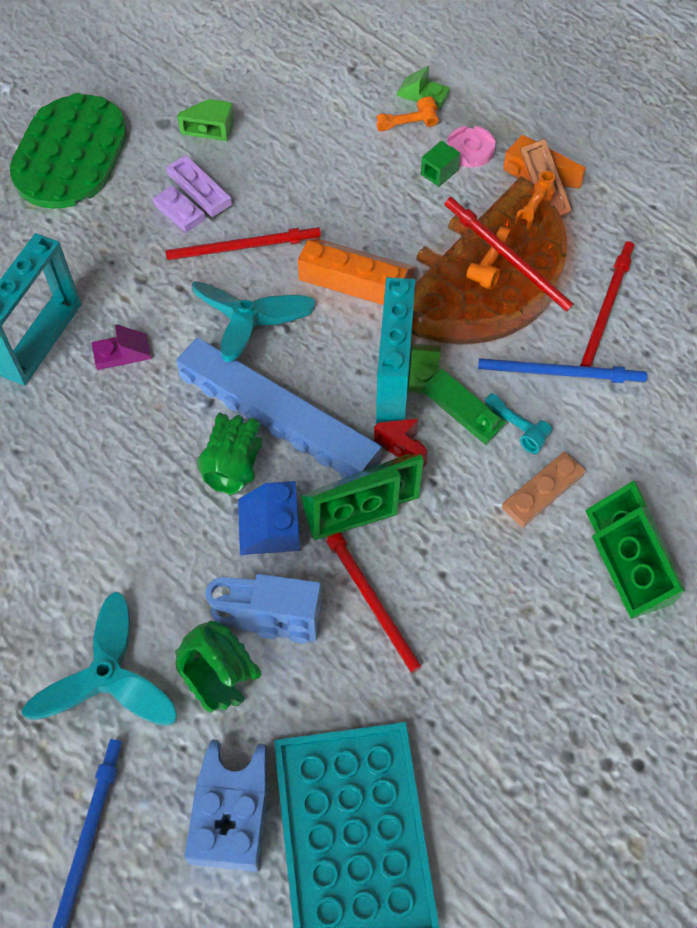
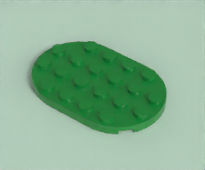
(68, 151)

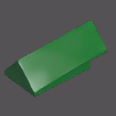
(363, 496)
(634, 552)

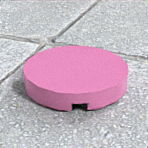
(474, 145)

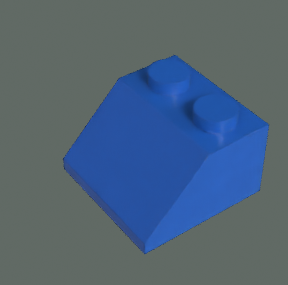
(269, 519)

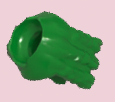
(230, 454)
(212, 664)

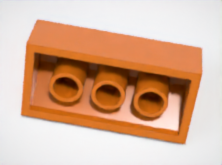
(349, 270)

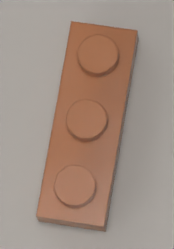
(539, 159)
(543, 489)

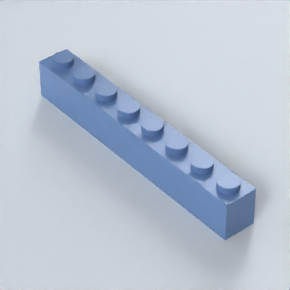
(278, 410)

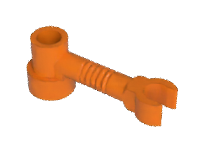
(426, 112)
(544, 189)
(485, 272)

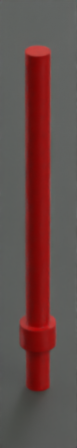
(469, 219)
(293, 236)
(621, 267)
(337, 545)

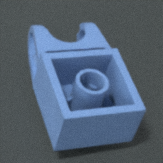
(269, 606)
(224, 798)

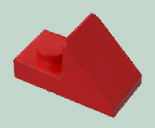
(398, 436)

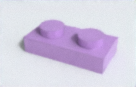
(179, 209)

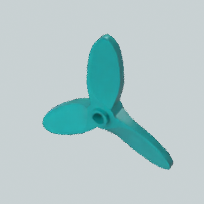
(247, 314)
(128, 688)

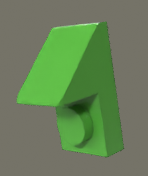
(418, 86)
(423, 365)

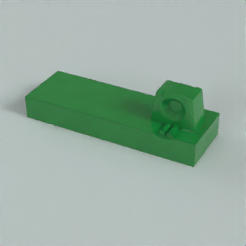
(463, 406)

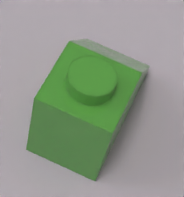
(207, 120)

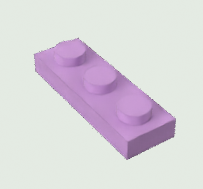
(199, 186)

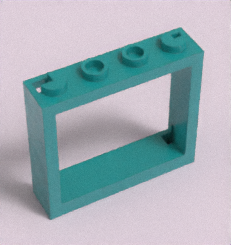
(37, 255)
(395, 349)

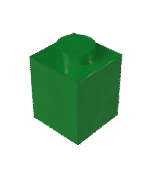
(440, 163)

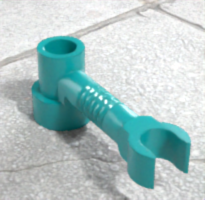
(534, 435)

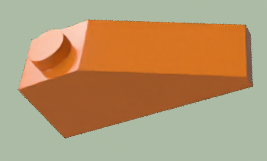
(570, 172)

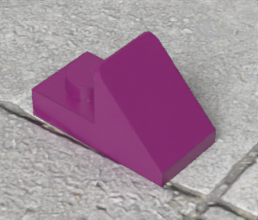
(126, 348)

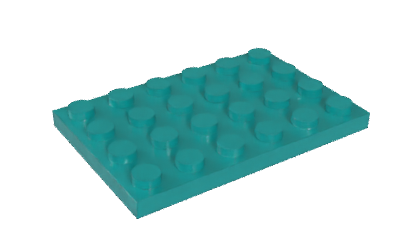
(354, 830)

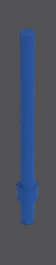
(616, 374)
(104, 775)

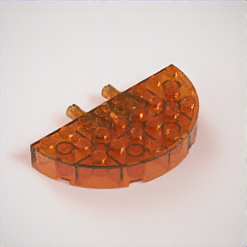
(463, 312)

